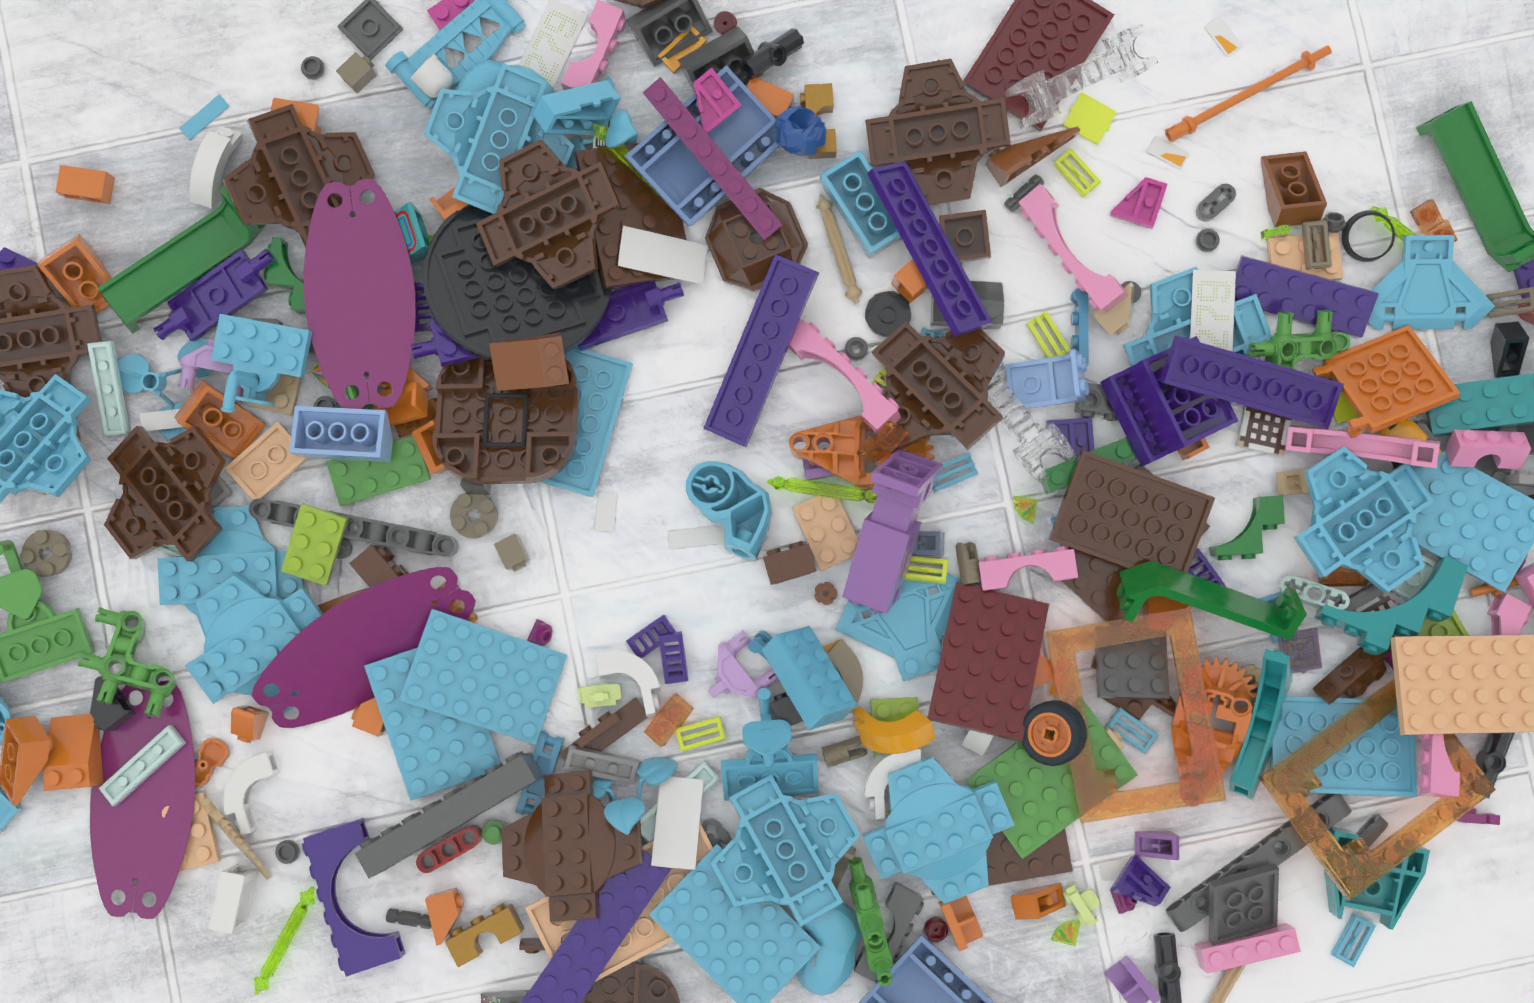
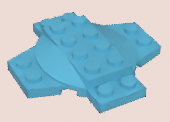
(486, 127)
(1172, 316)
(40, 439)
(1363, 520)
(234, 550)
(246, 635)
(938, 829)
(785, 850)

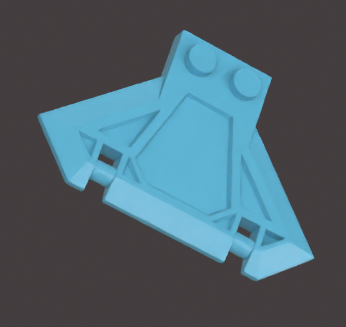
(1428, 289)
(909, 629)

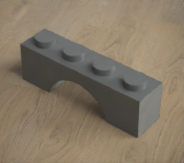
(903, 905)

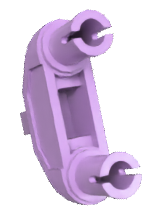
(202, 359)
(732, 676)

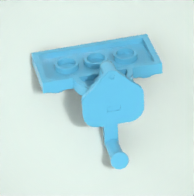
(258, 356)
(768, 756)

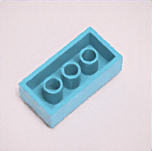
(860, 204)
(809, 677)

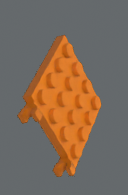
(1389, 380)

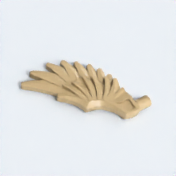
(233, 835)

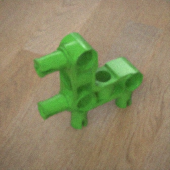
(1288, 348)
(121, 651)
(870, 922)

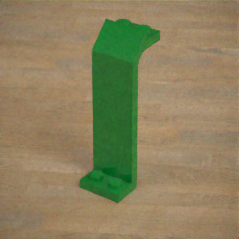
(1482, 185)
(178, 263)
(1160, 580)

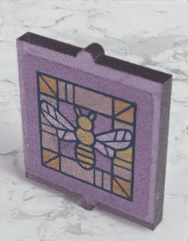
(1303, 650)

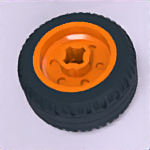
(1068, 737)

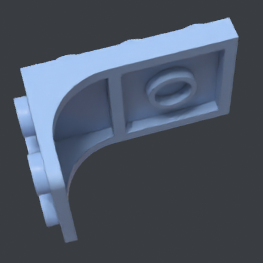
(1049, 380)

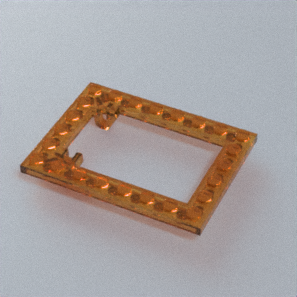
(1199, 774)
(1350, 871)

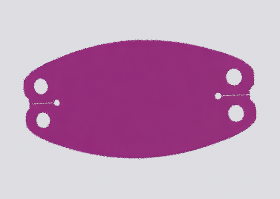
(359, 294)
(331, 652)
(133, 836)

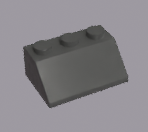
(663, 22)
(722, 51)
(991, 297)

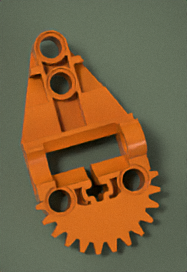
(841, 456)
(1231, 686)

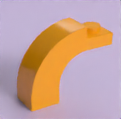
(895, 736)

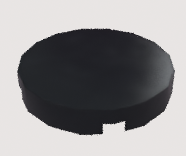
(886, 313)

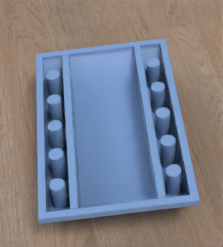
(679, 177)
(926, 976)

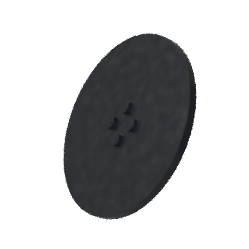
(505, 302)

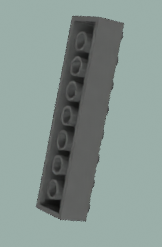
(447, 815)

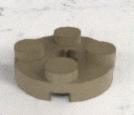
(481, 525)
(36, 543)

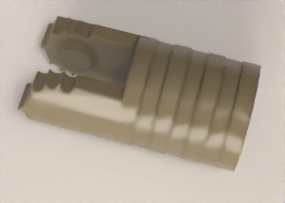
(968, 563)
(838, 753)

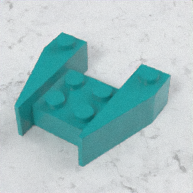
(1385, 896)

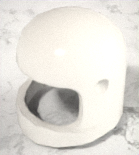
(432, 77)

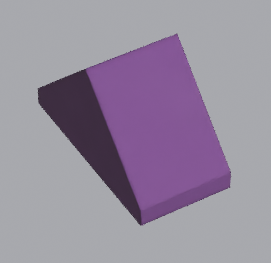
(1157, 844)

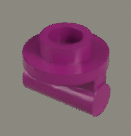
(540, 633)
(1123, 903)

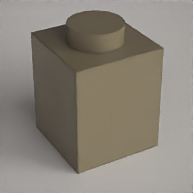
(357, 71)
(512, 553)

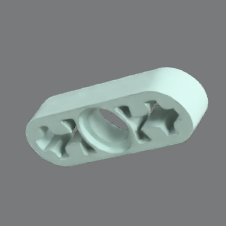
(1333, 593)

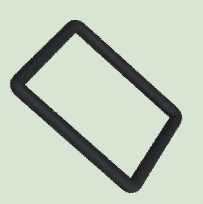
(486, 416)

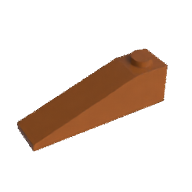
(1019, 157)

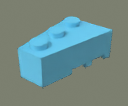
(577, 109)

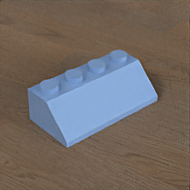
(341, 434)

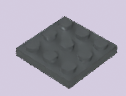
(1133, 670)
(1243, 904)

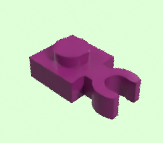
(1479, 818)

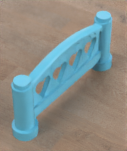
(452, 37)

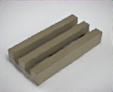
(1307, 244)
(1491, 314)

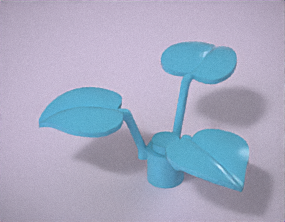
(619, 132)
(136, 377)
(628, 811)

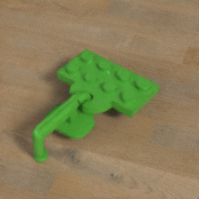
(367, 479)
(39, 640)

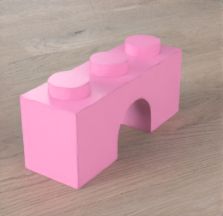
(1468, 446)

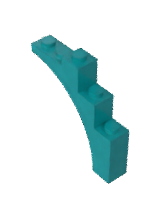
(1376, 628)
(1265, 719)

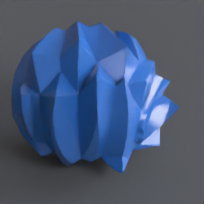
(800, 131)

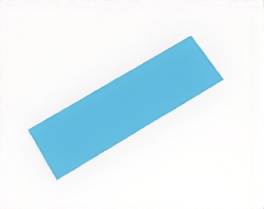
(204, 117)

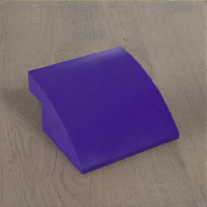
(1160, 415)

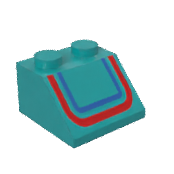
(413, 231)

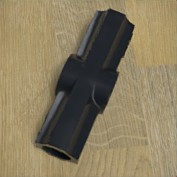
(771, 53)
(1496, 746)
(1166, 955)

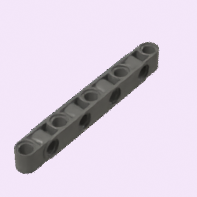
(369, 530)
(1184, 911)

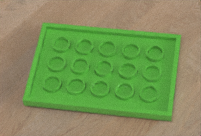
(1042, 795)

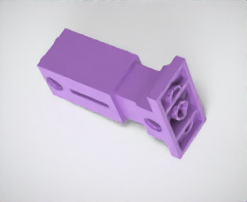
(890, 530)

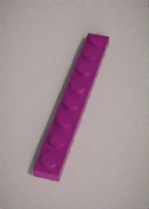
(712, 158)

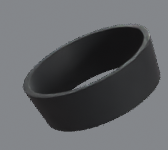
(1345, 235)

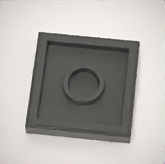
(370, 28)

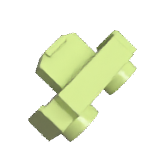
(600, 695)
(1084, 902)

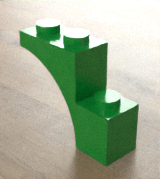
(282, 275)
(1266, 512)

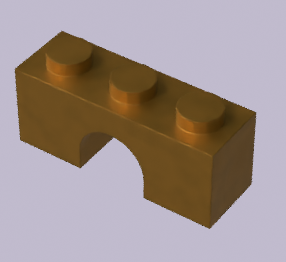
(820, 100)
(464, 943)

